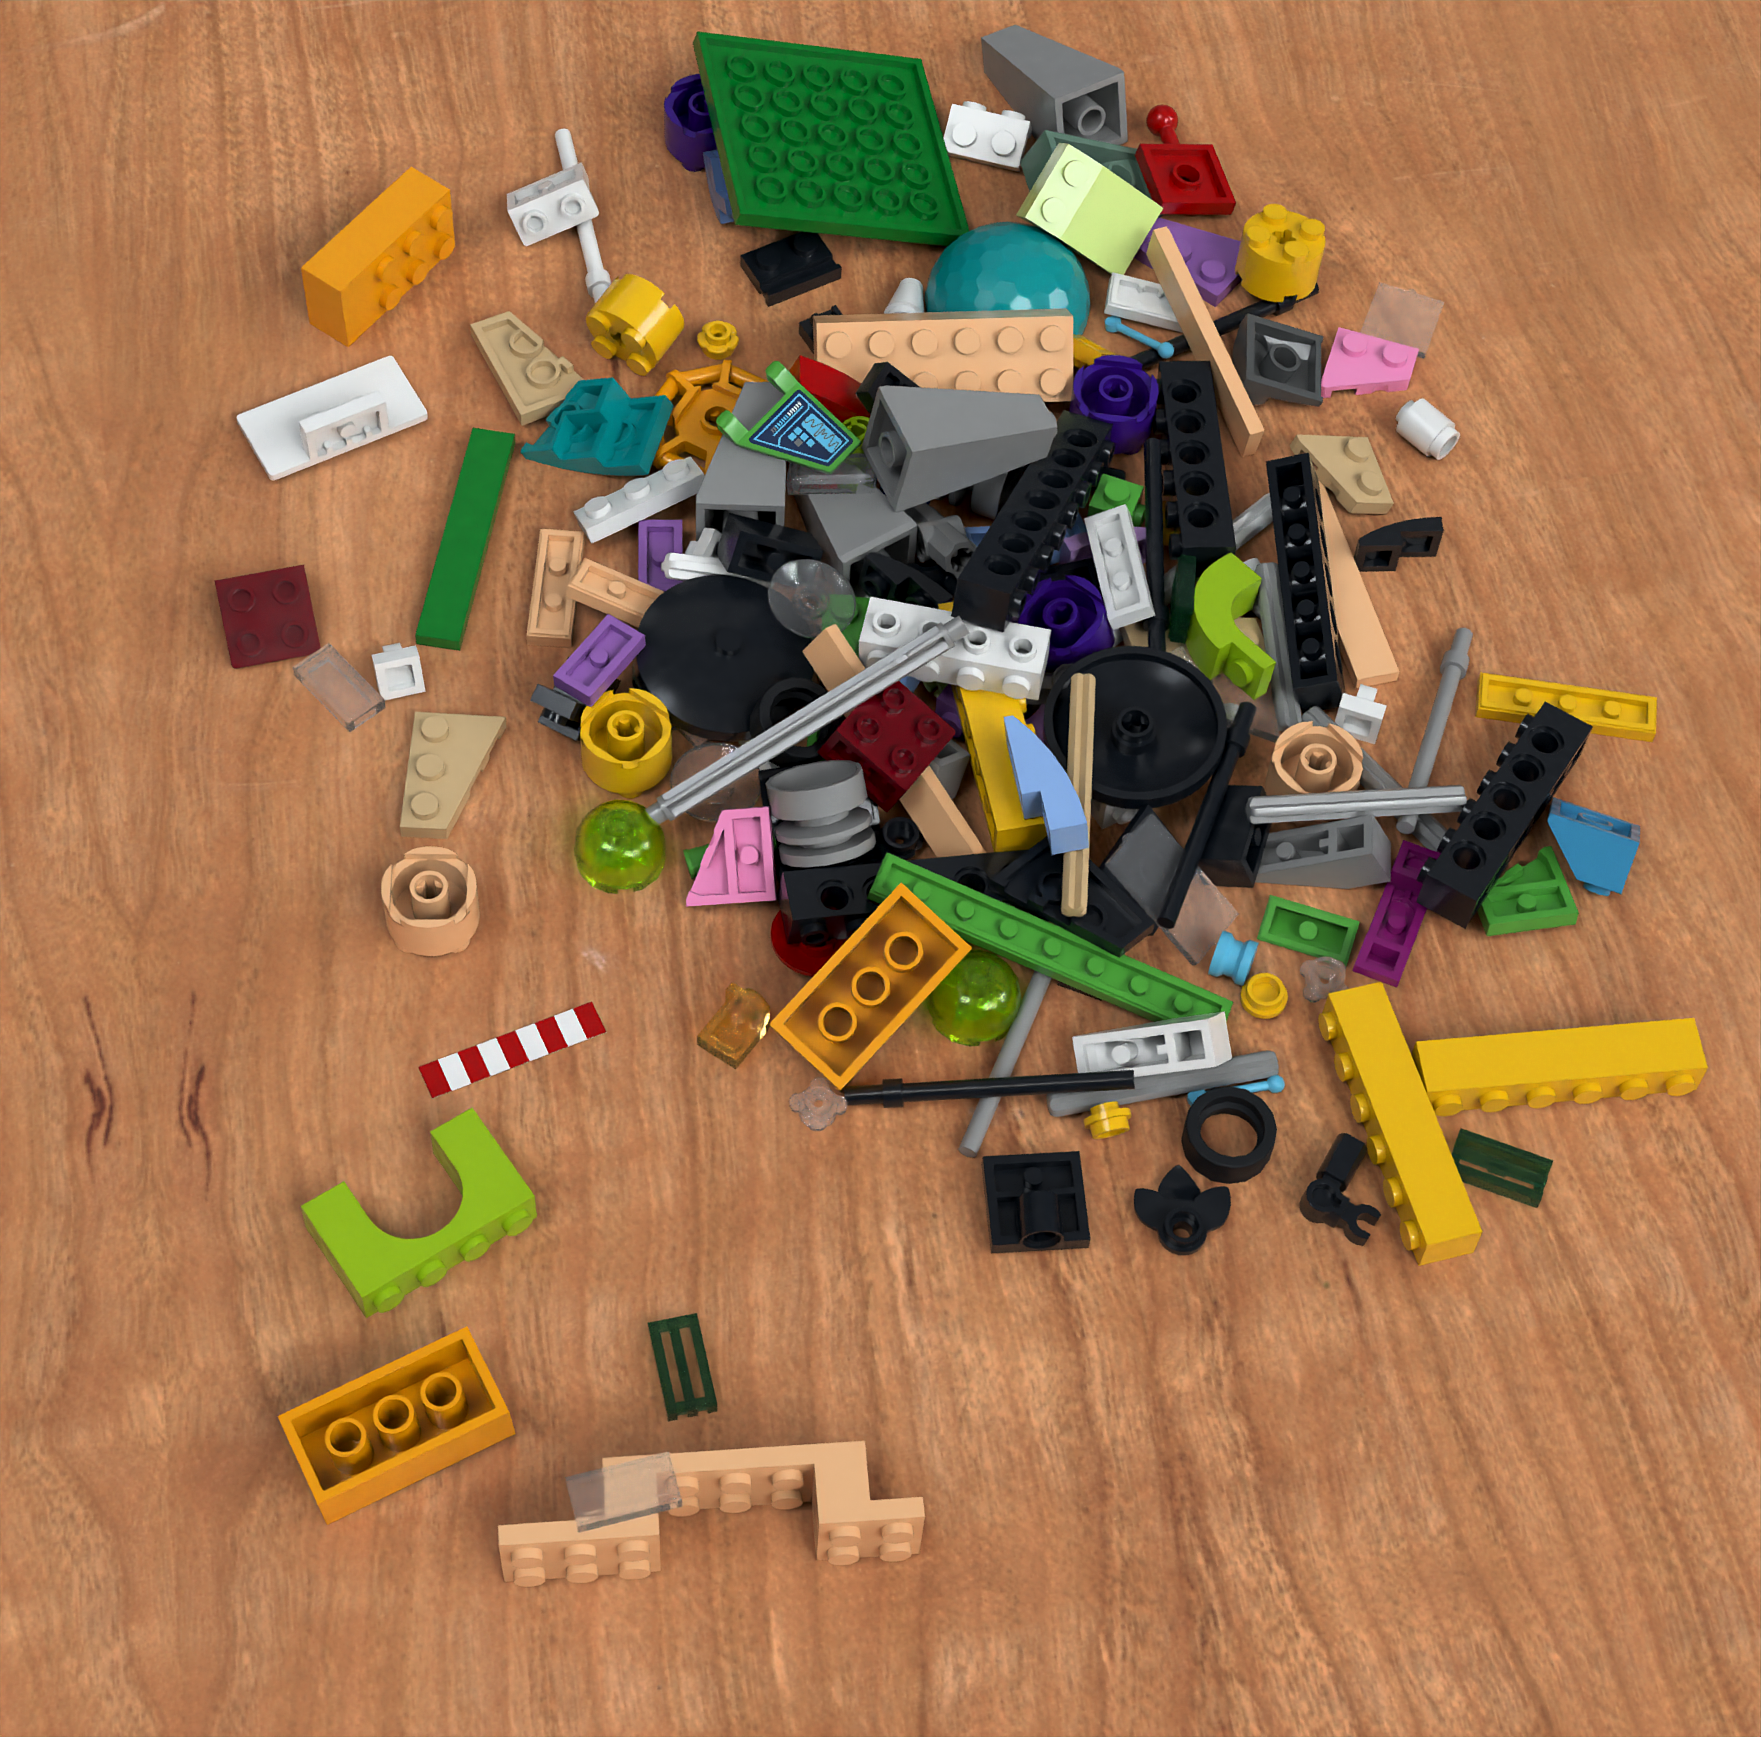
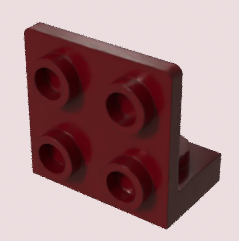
(267, 616)
(892, 740)

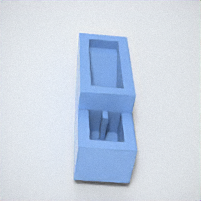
(1045, 789)

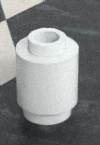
(1427, 428)

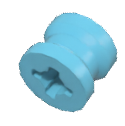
(1233, 958)

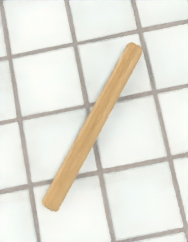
(1080, 774)

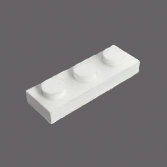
(639, 499)
(1119, 567)

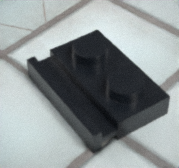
(790, 267)

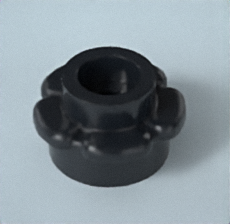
(902, 829)

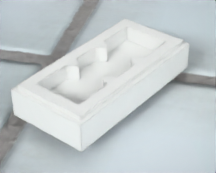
(1139, 302)

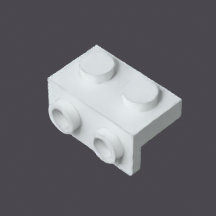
(987, 136)

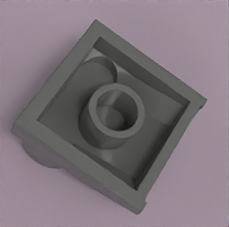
(1278, 362)

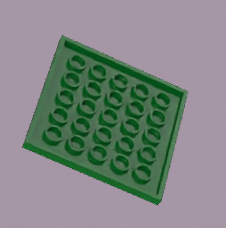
(829, 140)

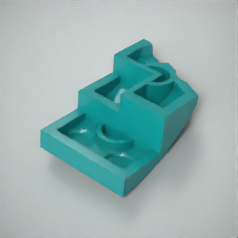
(602, 431)

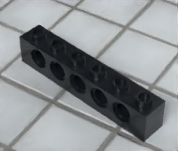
(1193, 464)
(1305, 582)
(1503, 814)
(808, 891)

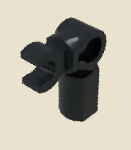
(1323, 1197)

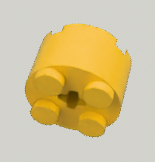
(1280, 254)
(634, 323)
(626, 742)

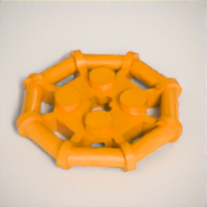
(698, 407)

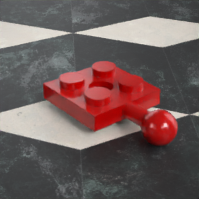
(1204, 183)

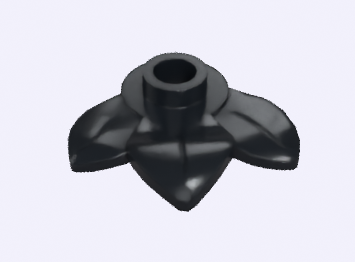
(1184, 1207)

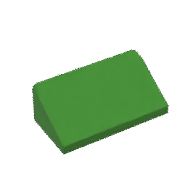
(1307, 929)

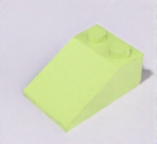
(1089, 209)

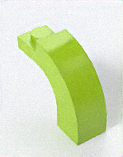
(1214, 640)

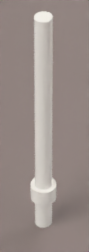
(597, 278)

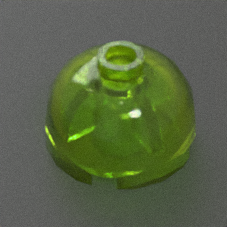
(619, 847)
(976, 1000)

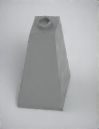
(1056, 85)
(949, 439)
(740, 478)
(855, 526)

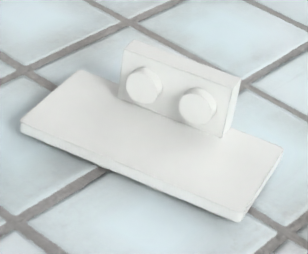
(331, 417)

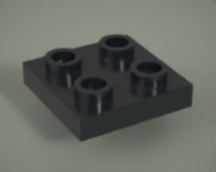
(1035, 1202)

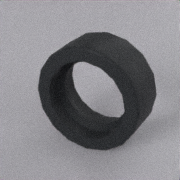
(795, 690)
(1233, 1102)

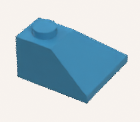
(1594, 845)

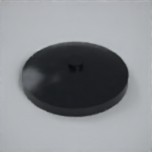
(715, 655)
(1154, 726)

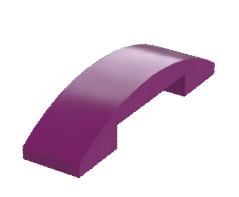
(1395, 919)

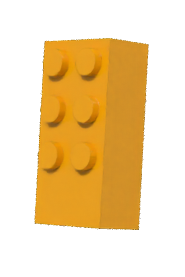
(379, 256)
(870, 986)
(397, 1425)

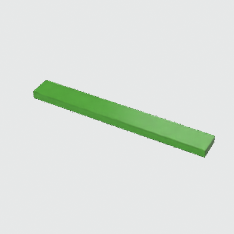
(1048, 946)

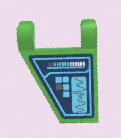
(794, 428)

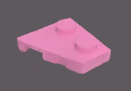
(1367, 364)
(738, 860)

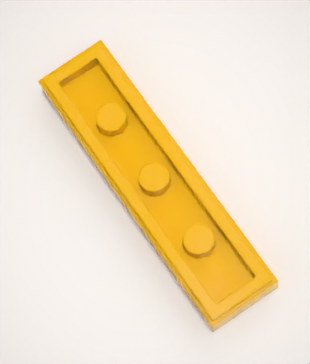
(1607, 711)

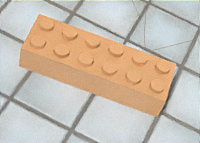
(956, 350)

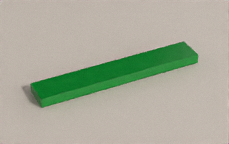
(465, 539)

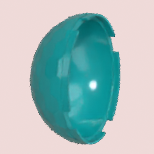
(1008, 270)

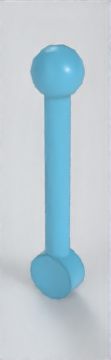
(1113, 324)
(1274, 1084)

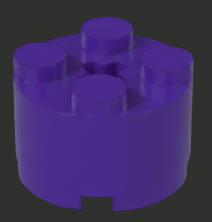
(688, 123)
(1118, 394)
(1073, 614)

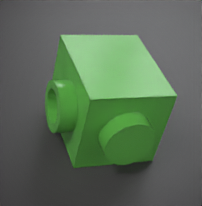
(1116, 492)

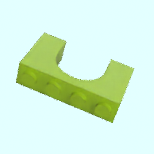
(386, 1268)

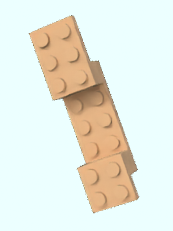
(733, 1480)

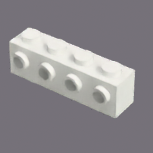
(983, 659)

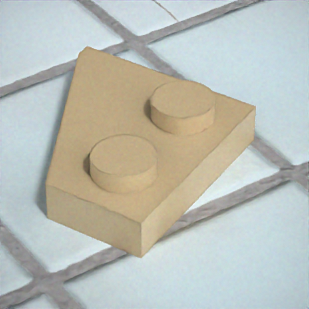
(1348, 470)

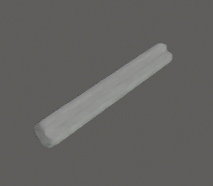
(1275, 640)

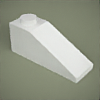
(1156, 1046)

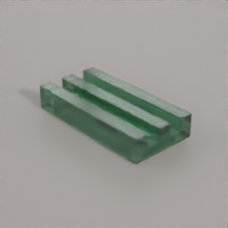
(1182, 598)
(1502, 1161)
(690, 1405)

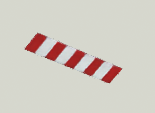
(512, 1049)

